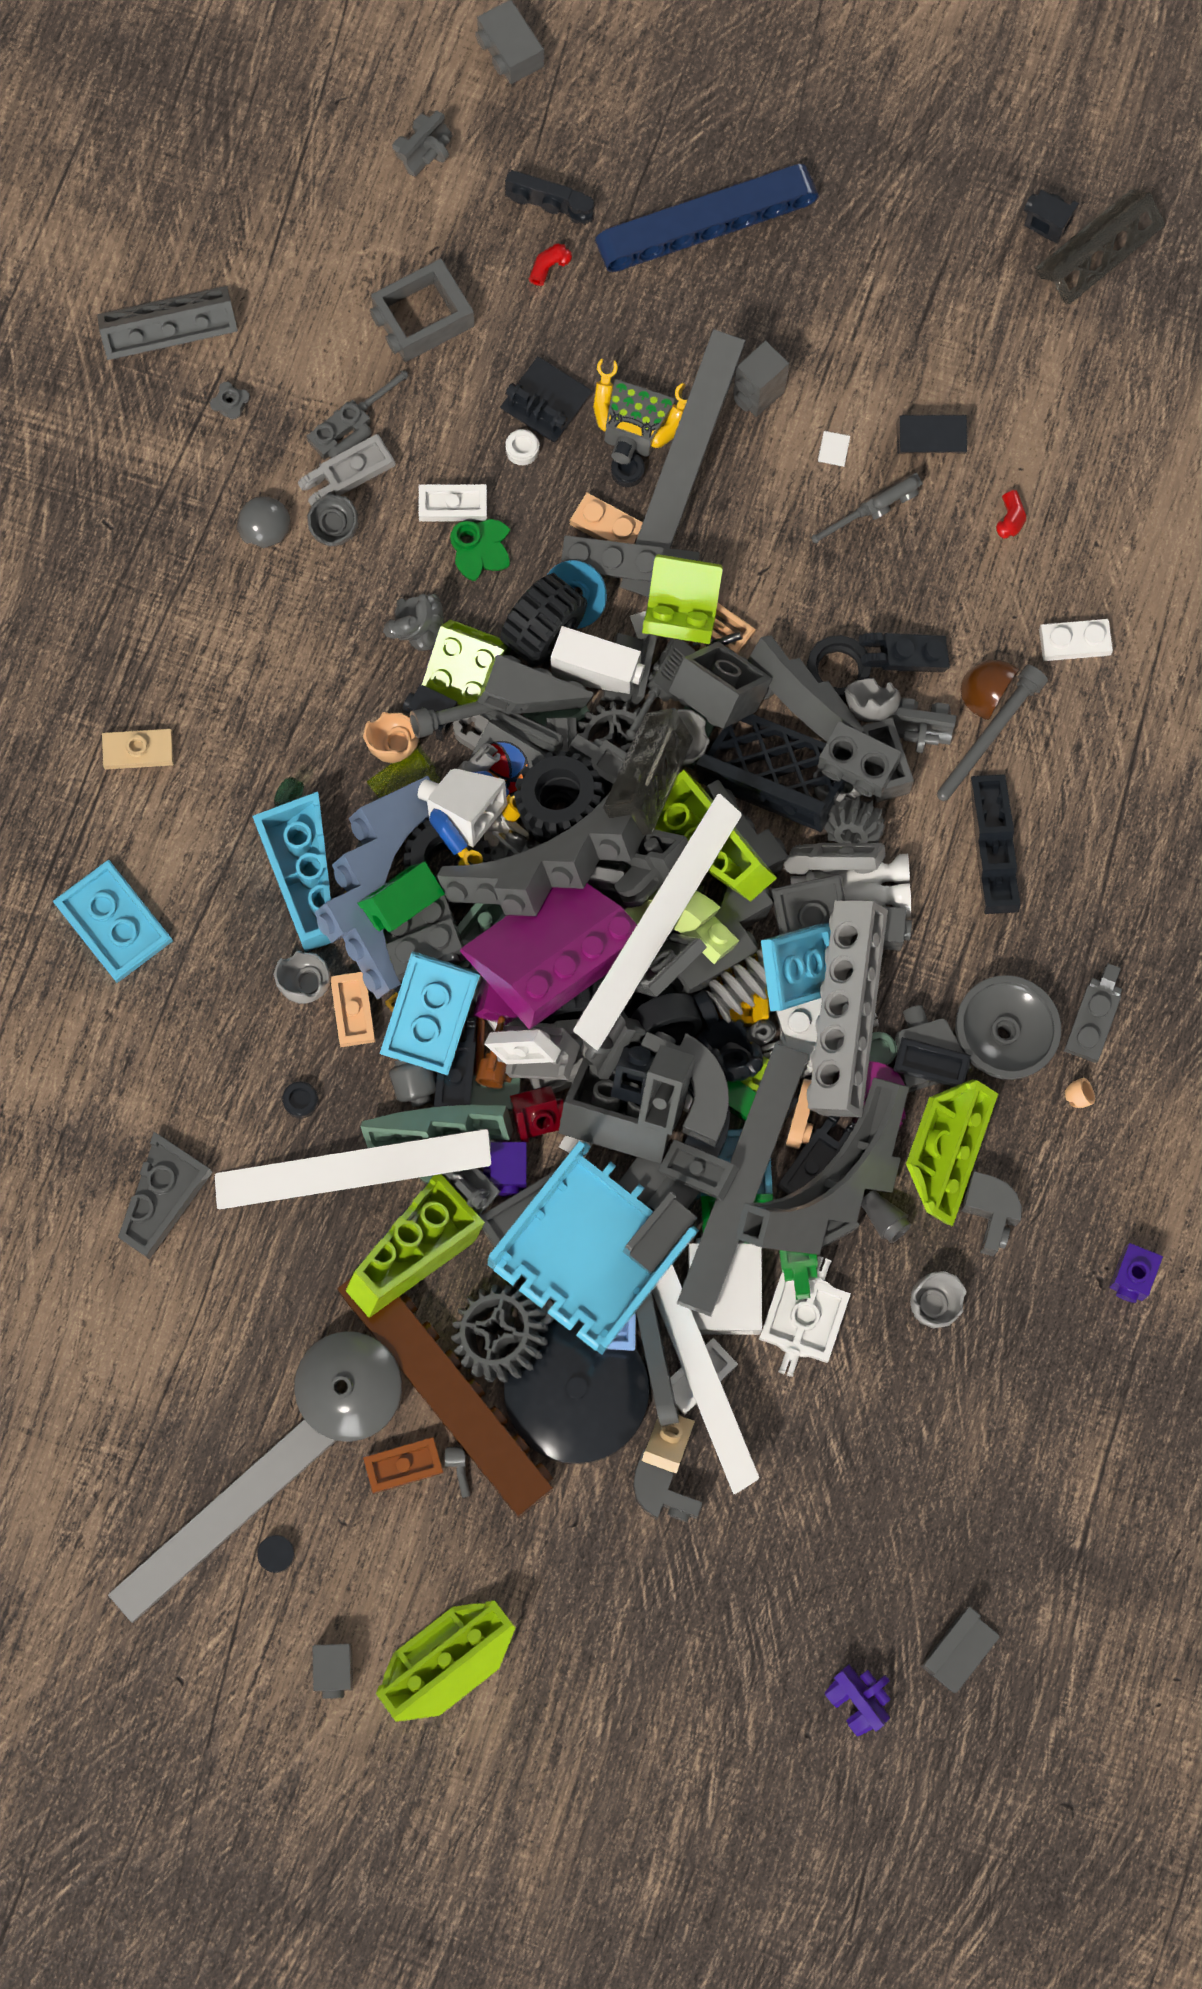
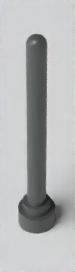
(1030, 681)
(426, 721)

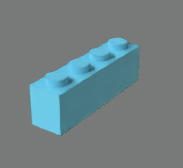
(297, 856)

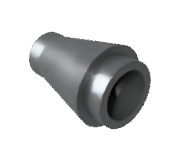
(887, 1218)

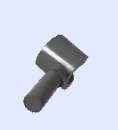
(457, 1458)

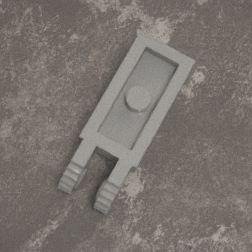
(349, 469)
(835, 857)

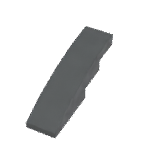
(796, 687)

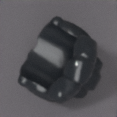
(732, 1049)

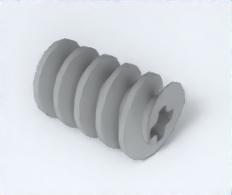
(740, 987)

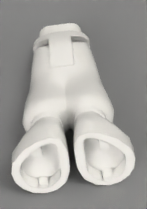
(868, 885)

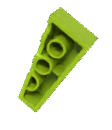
(737, 862)
(418, 1243)

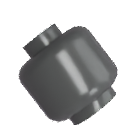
(412, 1083)

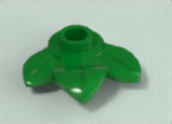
(483, 551)

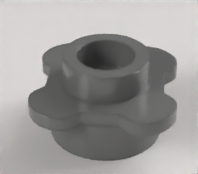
(235, 408)

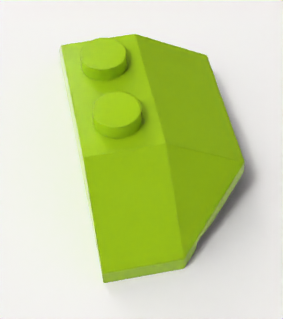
(949, 1146)
(445, 1661)

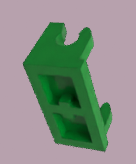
(401, 897)

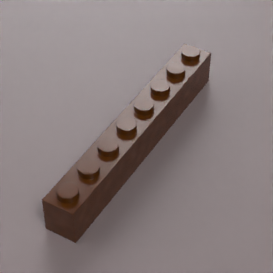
(457, 1403)

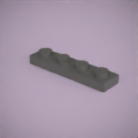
(619, 558)

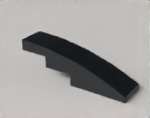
(995, 844)

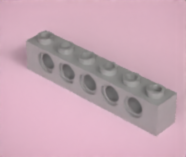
(856, 1025)

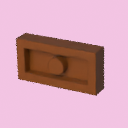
(403, 1465)

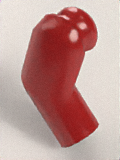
(546, 259)
(1015, 516)

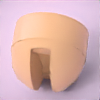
(1080, 1093)

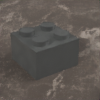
(720, 685)

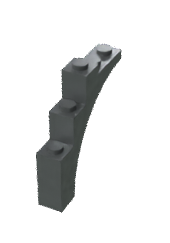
(565, 861)
(735, 910)
(837, 1192)

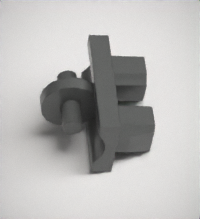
(425, 145)
(924, 726)
(622, 1033)

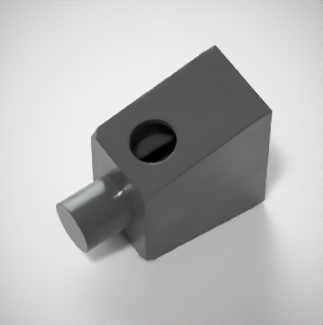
(934, 1033)

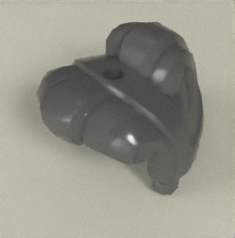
(417, 621)

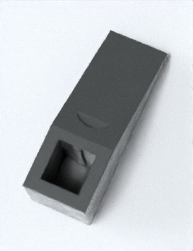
(521, 689)

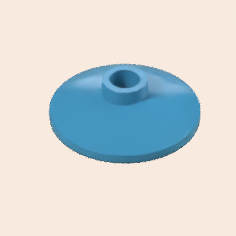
(587, 578)

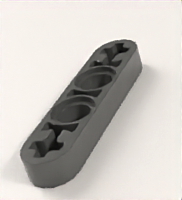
(657, 1362)

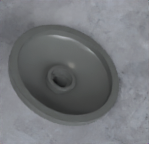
(1020, 1010)
(372, 1386)

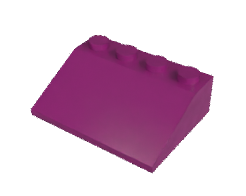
(551, 956)

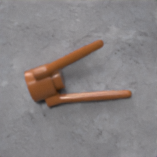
(488, 1069)

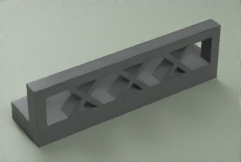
(166, 323)

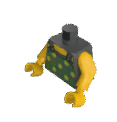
(634, 416)

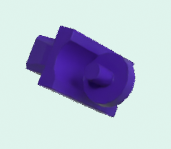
(870, 1712)

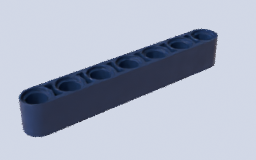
(706, 218)

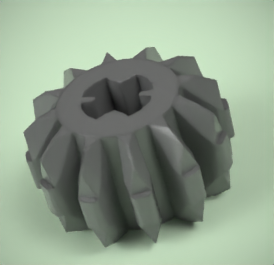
(854, 822)

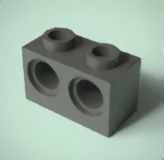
(864, 752)

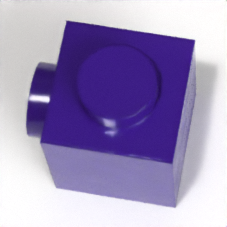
(508, 1167)
(1135, 1273)

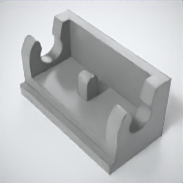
(551, 1070)

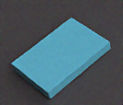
(112, 921)
(795, 966)
(429, 1013)

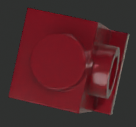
(536, 1112)

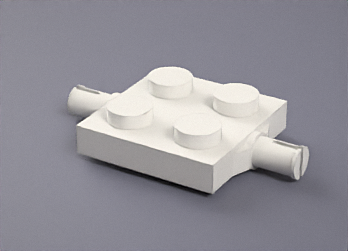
(799, 1030)
(805, 1325)

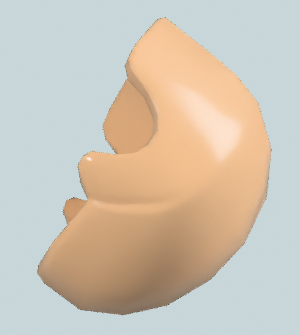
(390, 737)

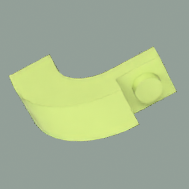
(700, 922)

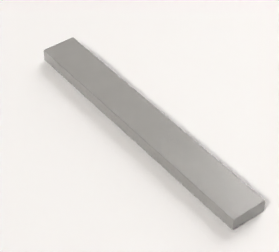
(219, 1520)

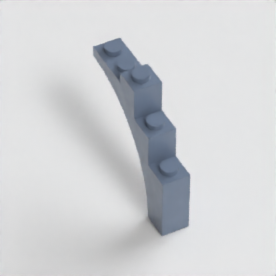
(382, 830)

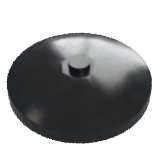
(576, 1400)

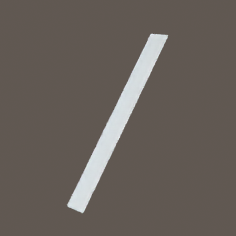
(657, 922)
(353, 1169)
(705, 1384)

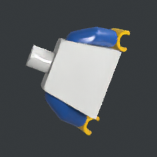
(465, 808)

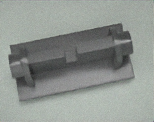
(474, 1188)

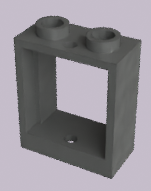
(435, 334)

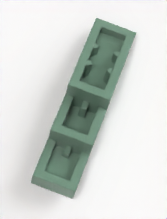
(437, 1122)

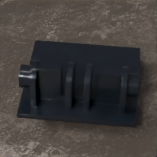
(545, 399)

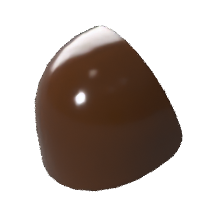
(985, 686)

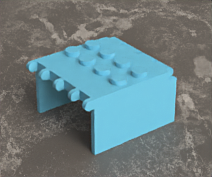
(573, 1250)

